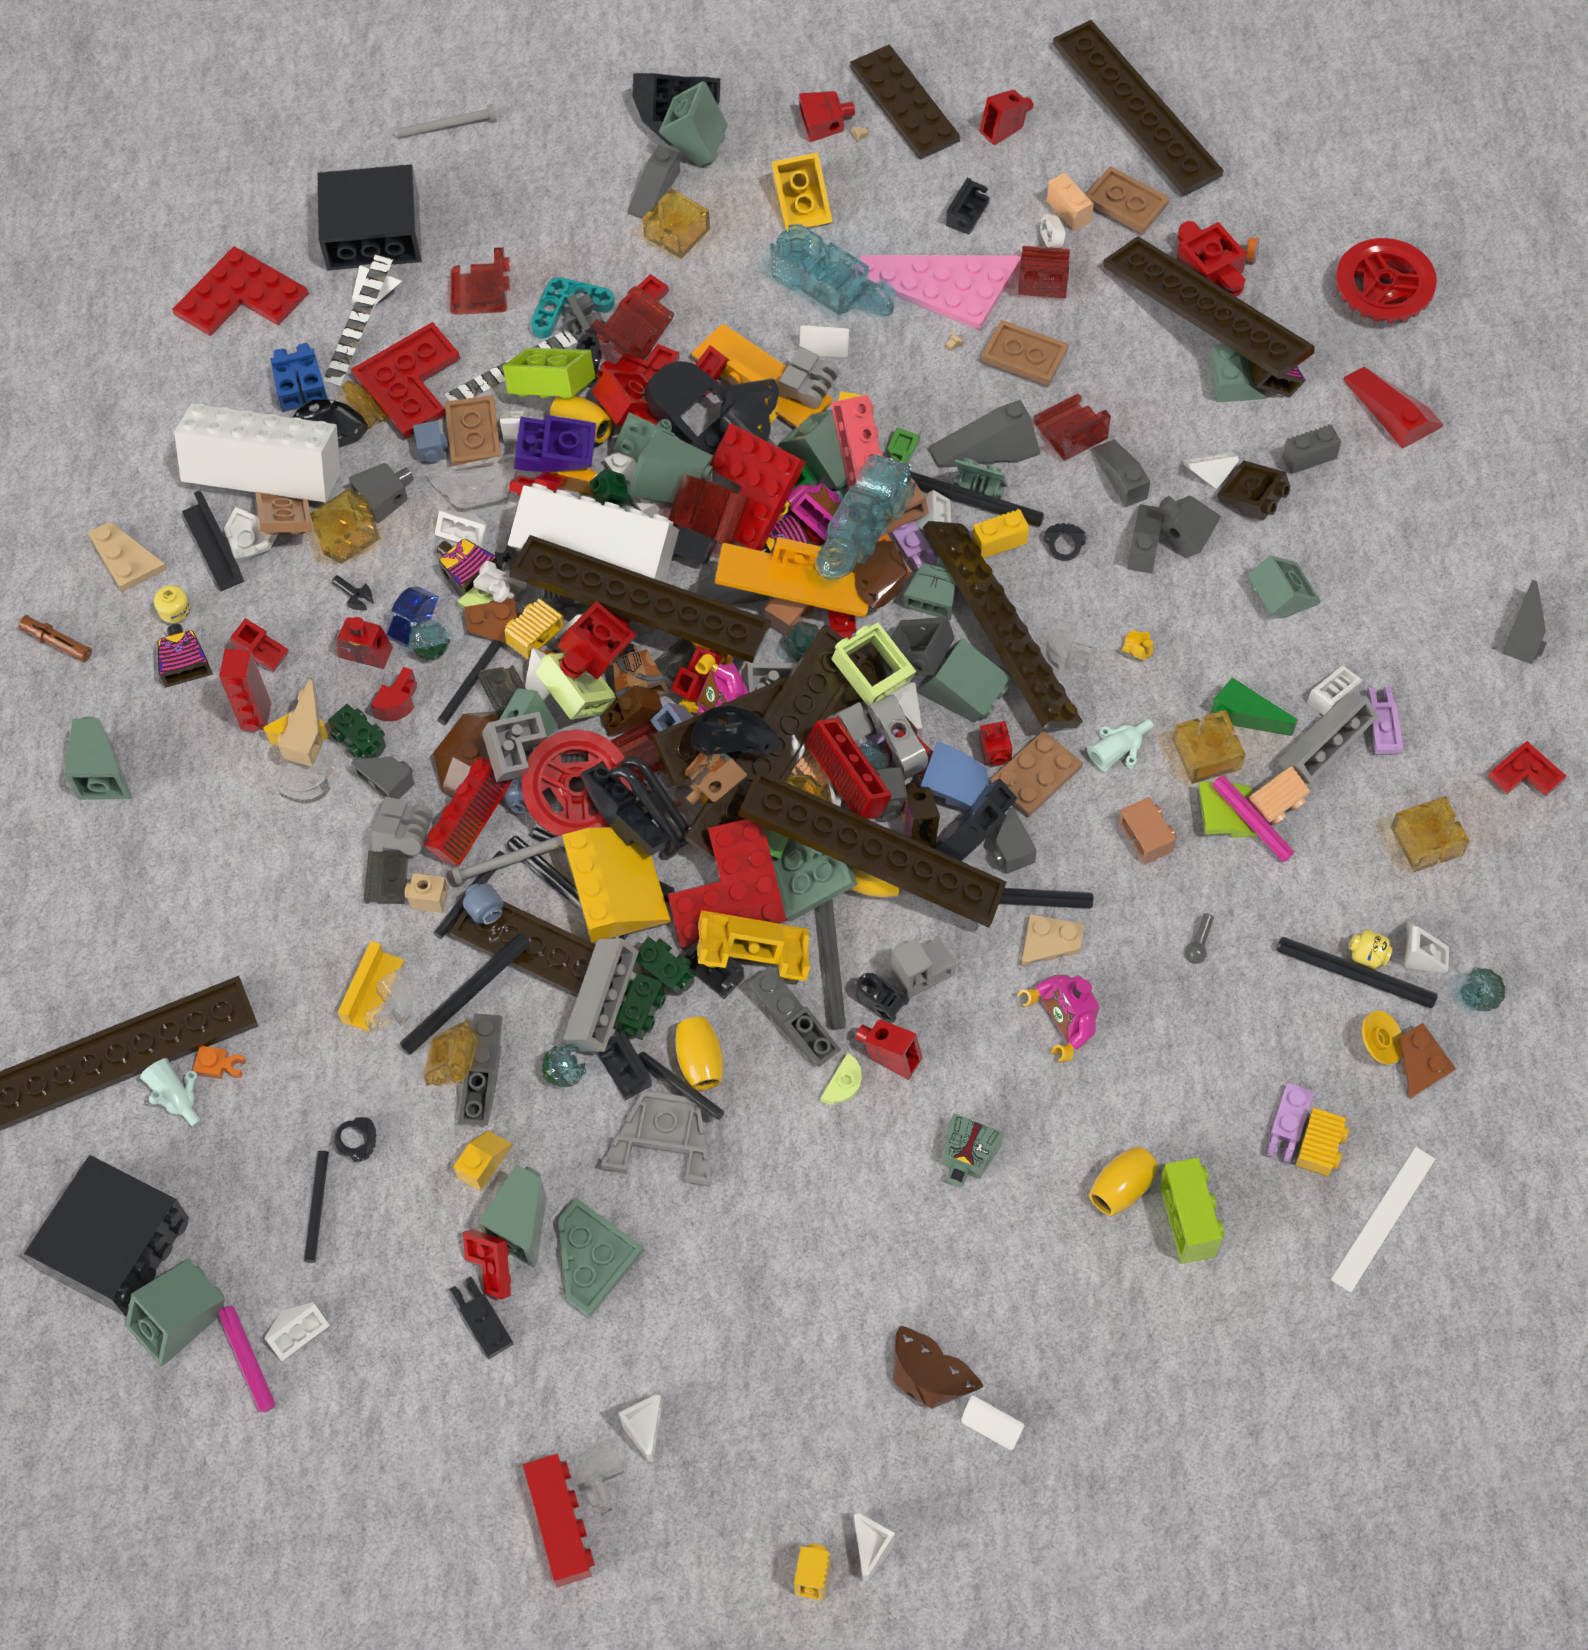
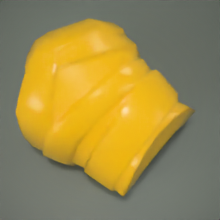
(1138, 644)

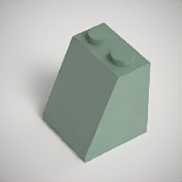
(695, 124)
(819, 447)
(663, 466)
(965, 682)
(93, 764)
(518, 1214)
(173, 1310)

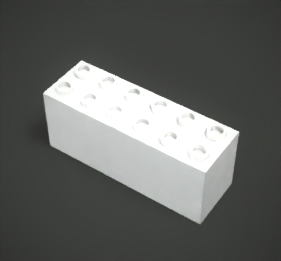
(258, 452)
(596, 530)

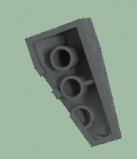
(996, 436)

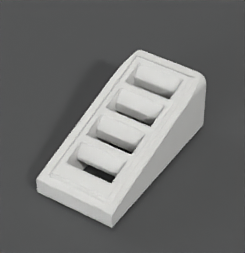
(1322, 701)

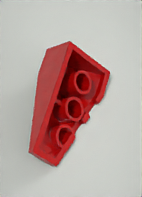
(1397, 411)

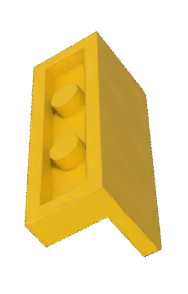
(362, 991)

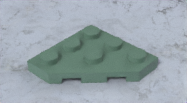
(809, 878)
(593, 1256)

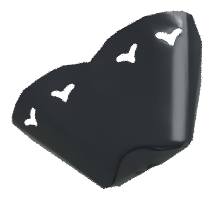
(746, 406)
(335, 413)
(734, 734)

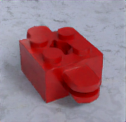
(1222, 255)
(622, 393)
(594, 642)

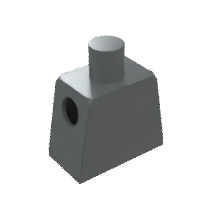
(382, 489)
(1188, 524)

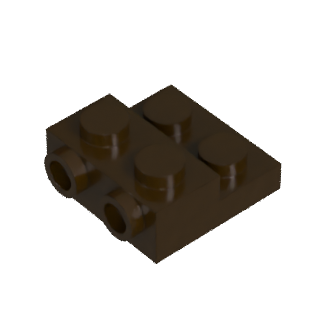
(1255, 489)

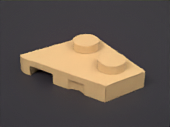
(1051, 938)

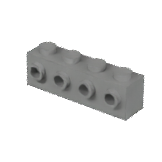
(1329, 737)
(601, 995)

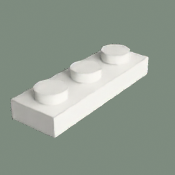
(626, 465)

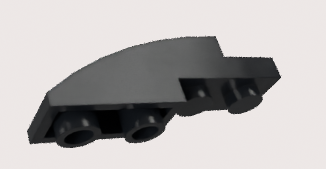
(618, 809)
(978, 822)

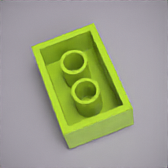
(549, 372)
(1191, 1210)

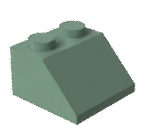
(1232, 376)
(1282, 587)

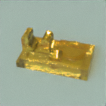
(367, 407)

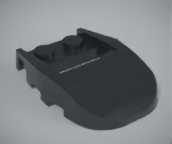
(674, 391)

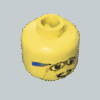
(172, 604)
(1370, 949)

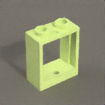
(889, 651)
(576, 705)

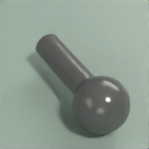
(1196, 951)

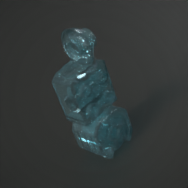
(827, 273)
(880, 492)

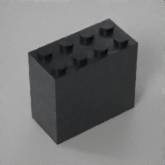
(368, 216)
(107, 1234)

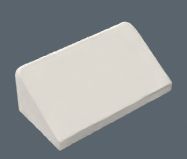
(825, 340)
(992, 1423)

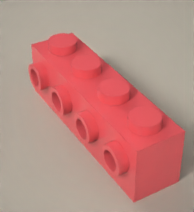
(855, 434)

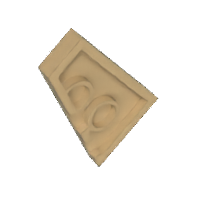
(124, 557)

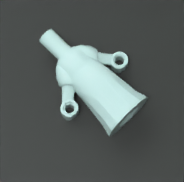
(1117, 743)
(170, 1091)

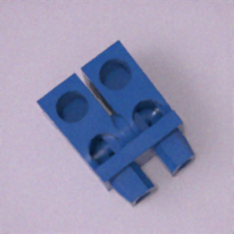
(295, 369)

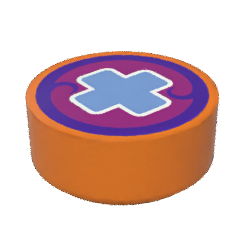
(1252, 249)

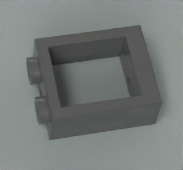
(936, 636)

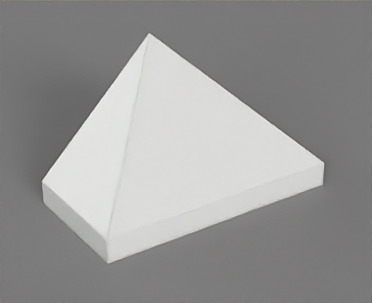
(1213, 467)
(938, 508)
(460, 526)
(295, 1328)

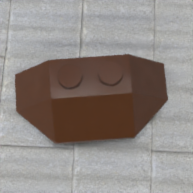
(461, 749)

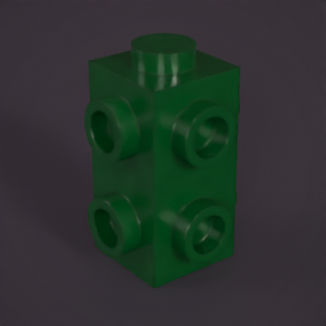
(357, 733)
(669, 969)
(639, 1007)

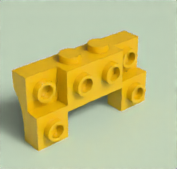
(754, 940)

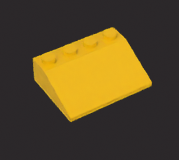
(614, 883)

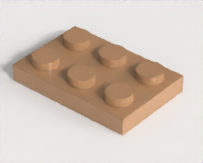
(1127, 200)
(1025, 352)
(472, 429)
(282, 514)
(1038, 772)

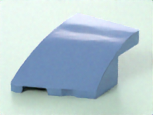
(955, 777)

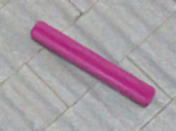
(1253, 818)
(246, 1359)

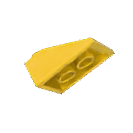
(801, 191)

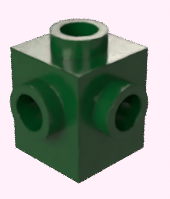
(609, 487)

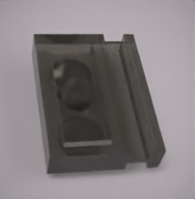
(673, 659)
(500, 686)
(386, 877)

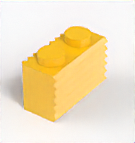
(1001, 533)
(533, 628)
(1321, 1142)
(812, 1572)

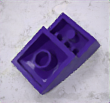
(554, 444)

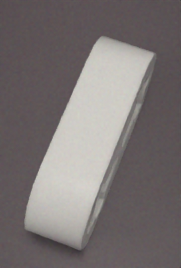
(1052, 231)

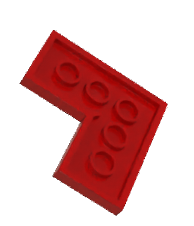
(236, 282)
(397, 373)
(765, 477)
(745, 885)

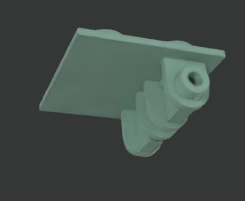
(637, 434)
(992, 474)

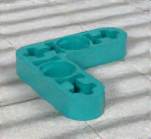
(569, 287)

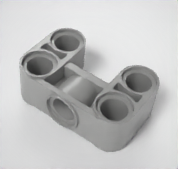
(906, 751)

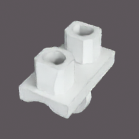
(498, 583)

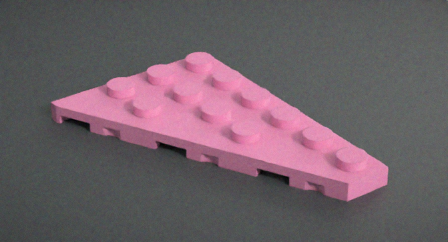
(947, 284)

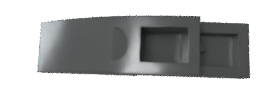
(793, 1018)
(482, 1077)

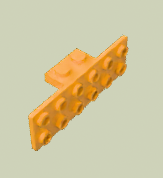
(753, 364)
(788, 576)

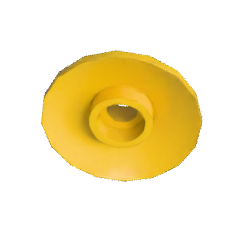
(1381, 1037)

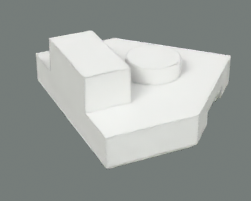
(244, 535)

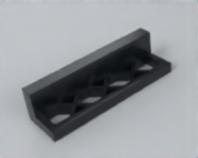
(212, 544)

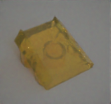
(451, 1055)

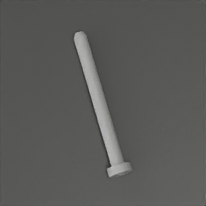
(446, 122)
(491, 864)

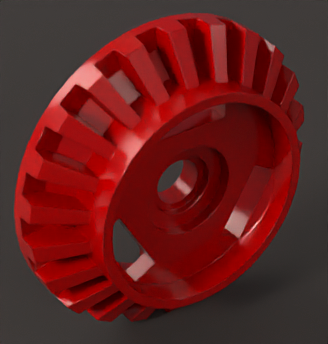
(1378, 258)
(549, 772)

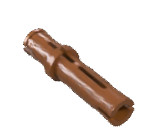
(46, 634)

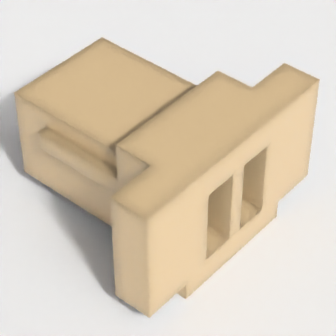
(859, 133)
(953, 342)

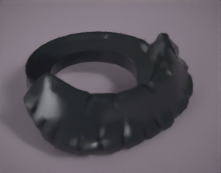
(1077, 534)
(364, 1151)

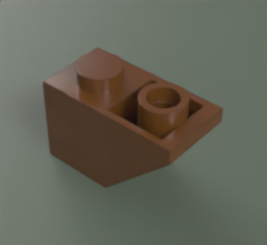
(631, 710)

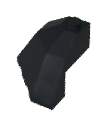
(656, 91)

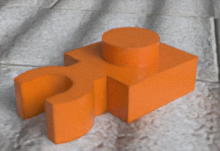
(215, 1061)

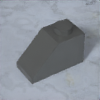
(385, 775)
(1013, 844)

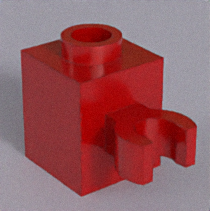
(995, 743)

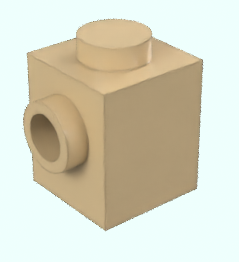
(427, 892)

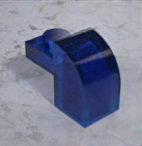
(409, 610)

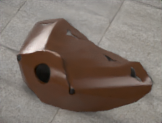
(885, 574)
(929, 1375)

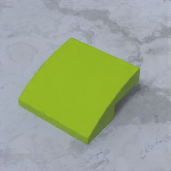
(1219, 815)

